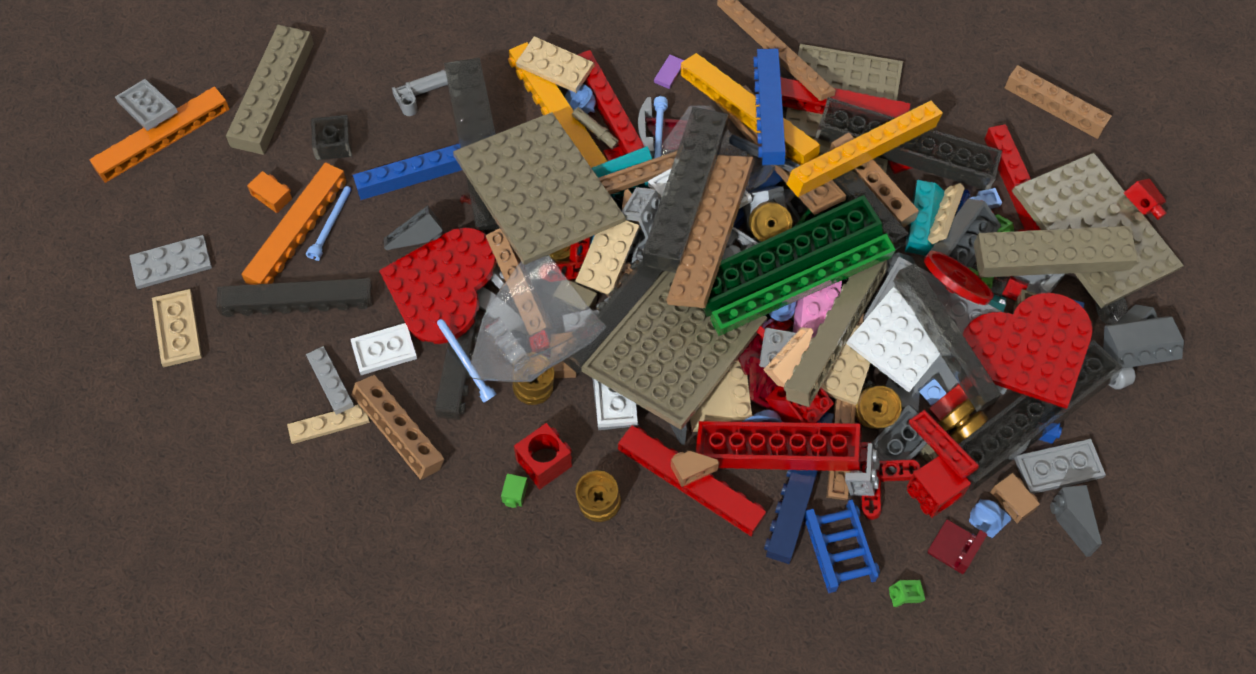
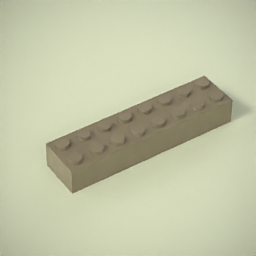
(270, 90)
(1055, 251)

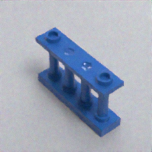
(827, 559)

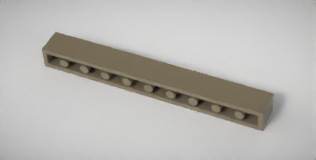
(833, 335)

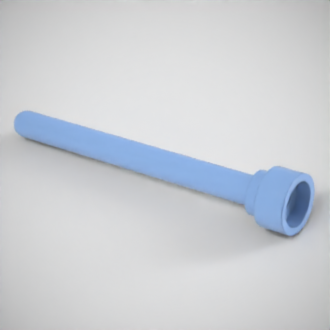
(660, 106)
(316, 249)
(485, 391)

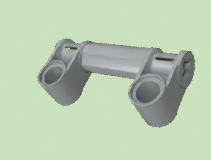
(406, 94)

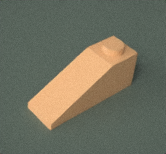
(782, 365)

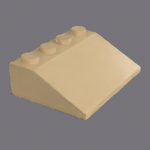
(727, 401)

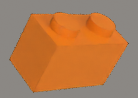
(270, 191)

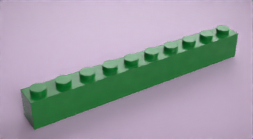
(802, 284)

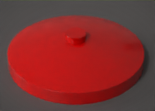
(958, 278)

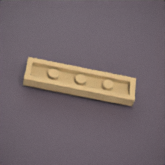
(946, 213)
(327, 424)

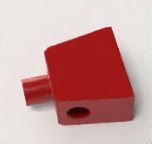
(1146, 198)

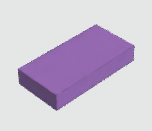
(668, 72)

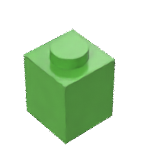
(514, 490)

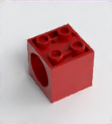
(797, 413)
(541, 472)
(936, 487)

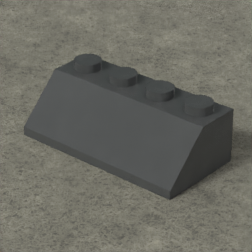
(970, 220)
(1144, 341)

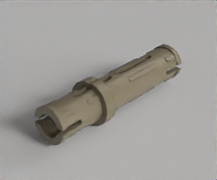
(594, 127)

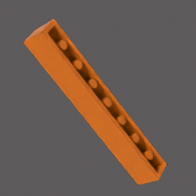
(146, 143)
(295, 226)

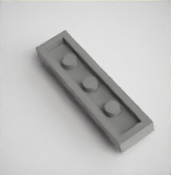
(330, 380)

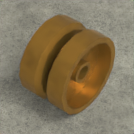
(769, 211)
(962, 421)

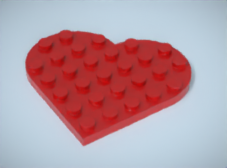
(441, 283)
(1035, 347)

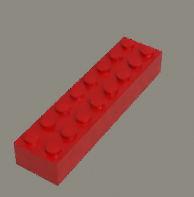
(781, 445)

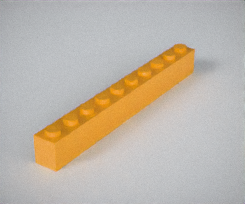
(552, 100)
(742, 105)
(863, 148)

